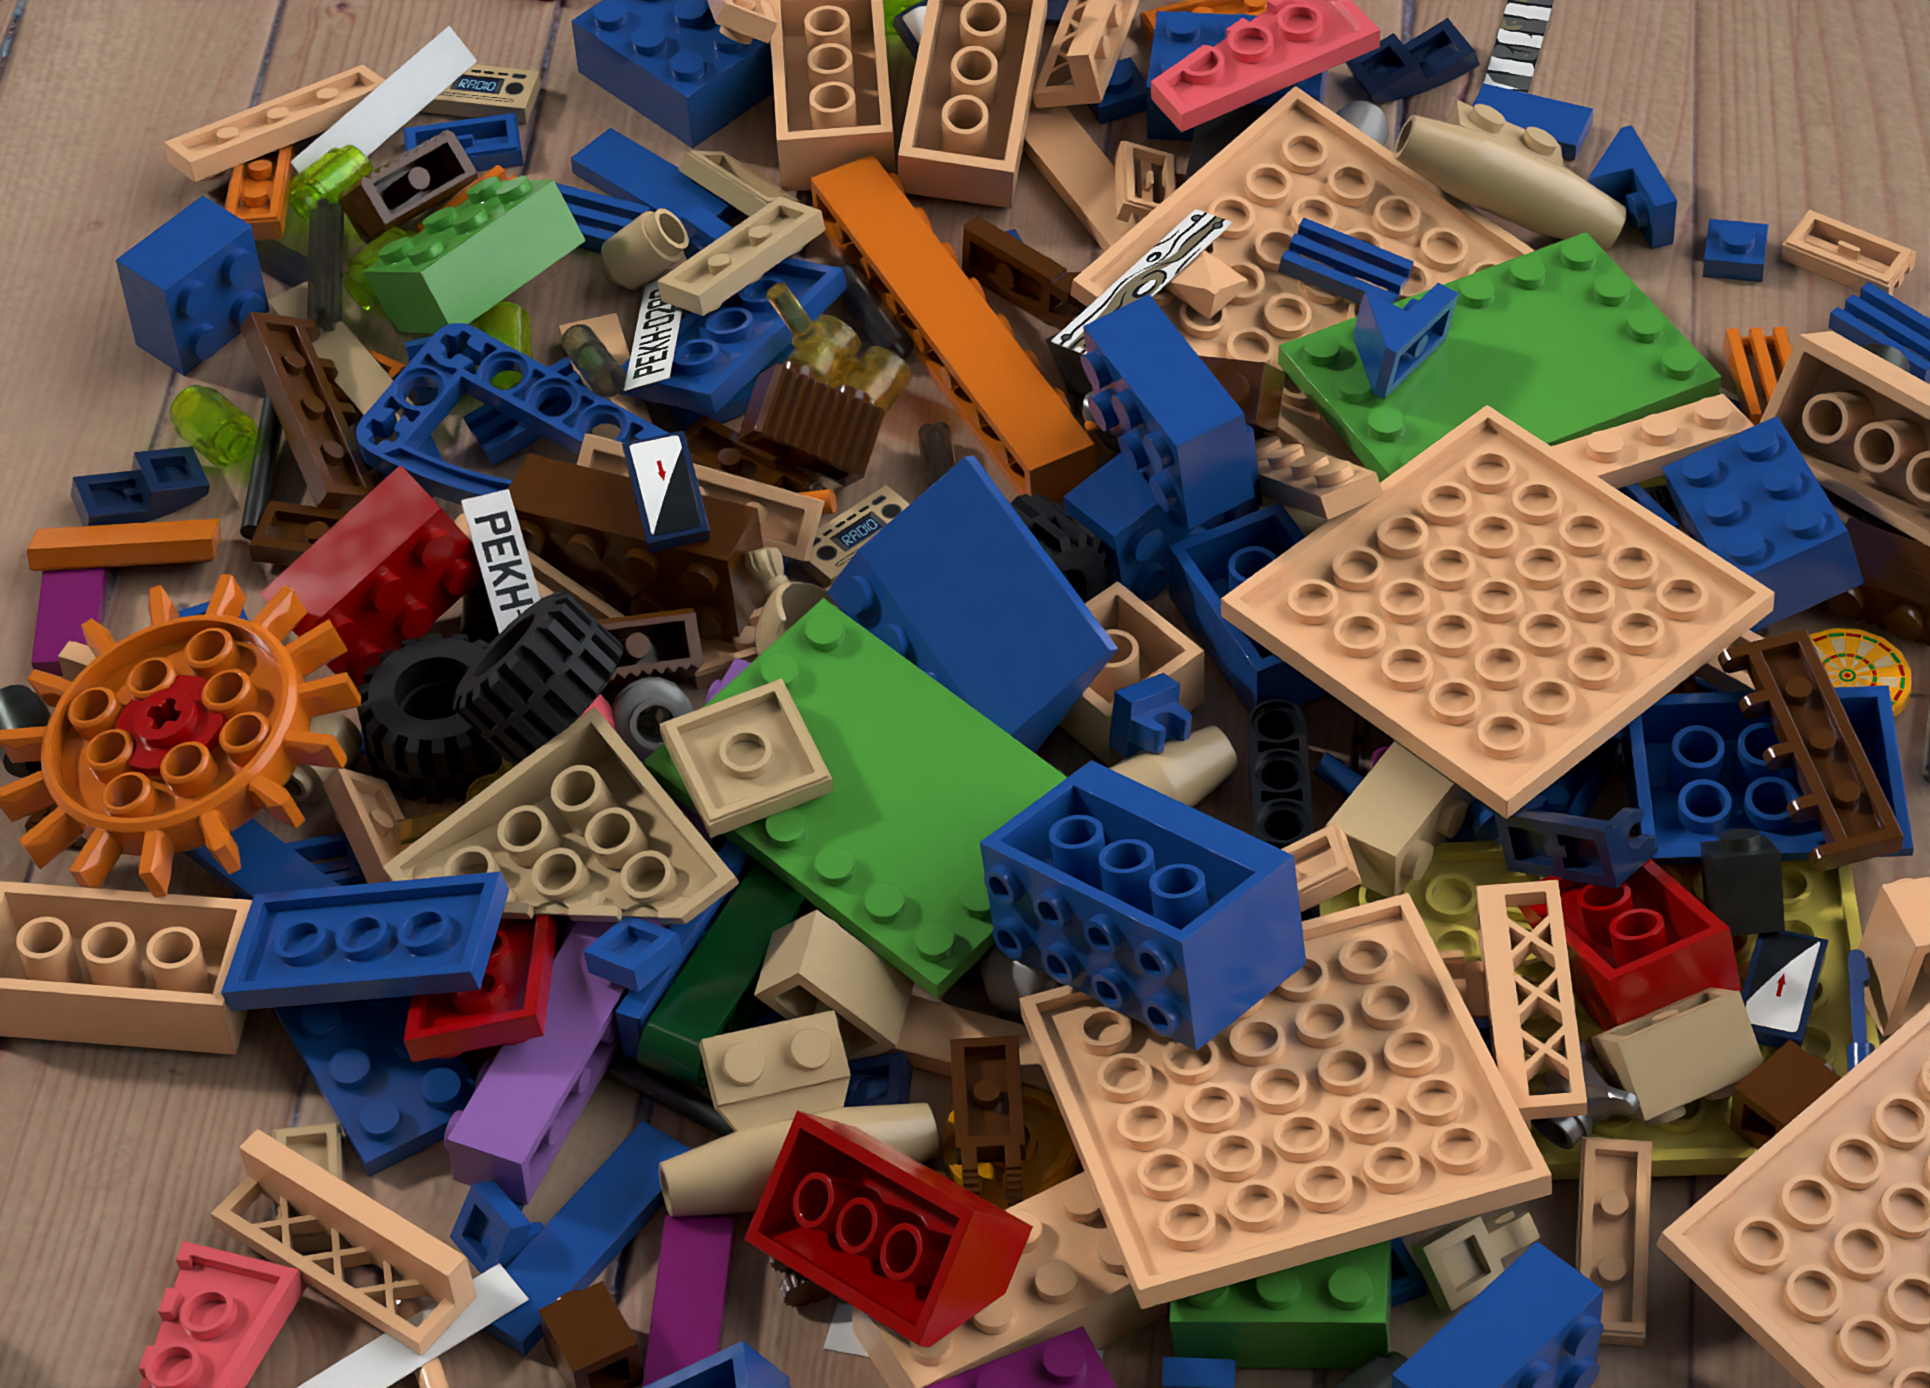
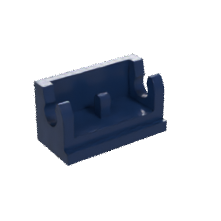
(1574, 845)

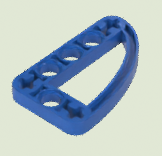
(454, 380)

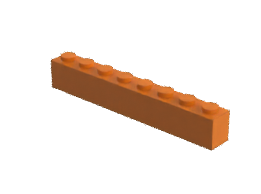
(955, 331)

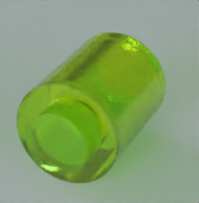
(512, 327)

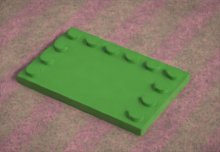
(1539, 338)
(910, 800)

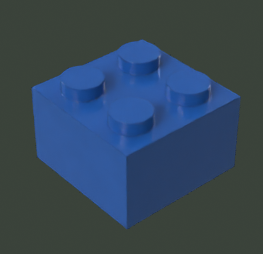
(192, 285)

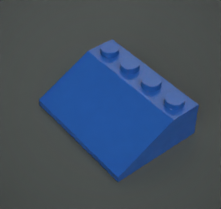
(977, 605)
(1703, 772)

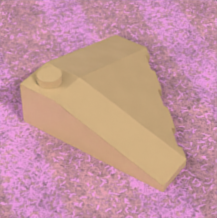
(577, 837)

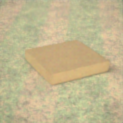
(746, 758)

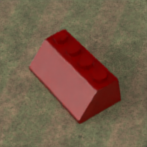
(884, 1230)

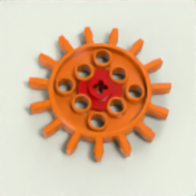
(177, 736)

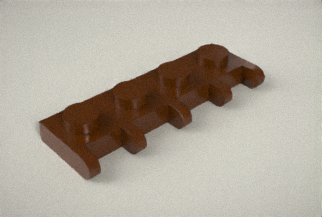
(308, 408)
(1818, 747)

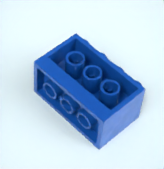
(1144, 904)

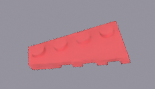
(1262, 57)
(218, 1319)

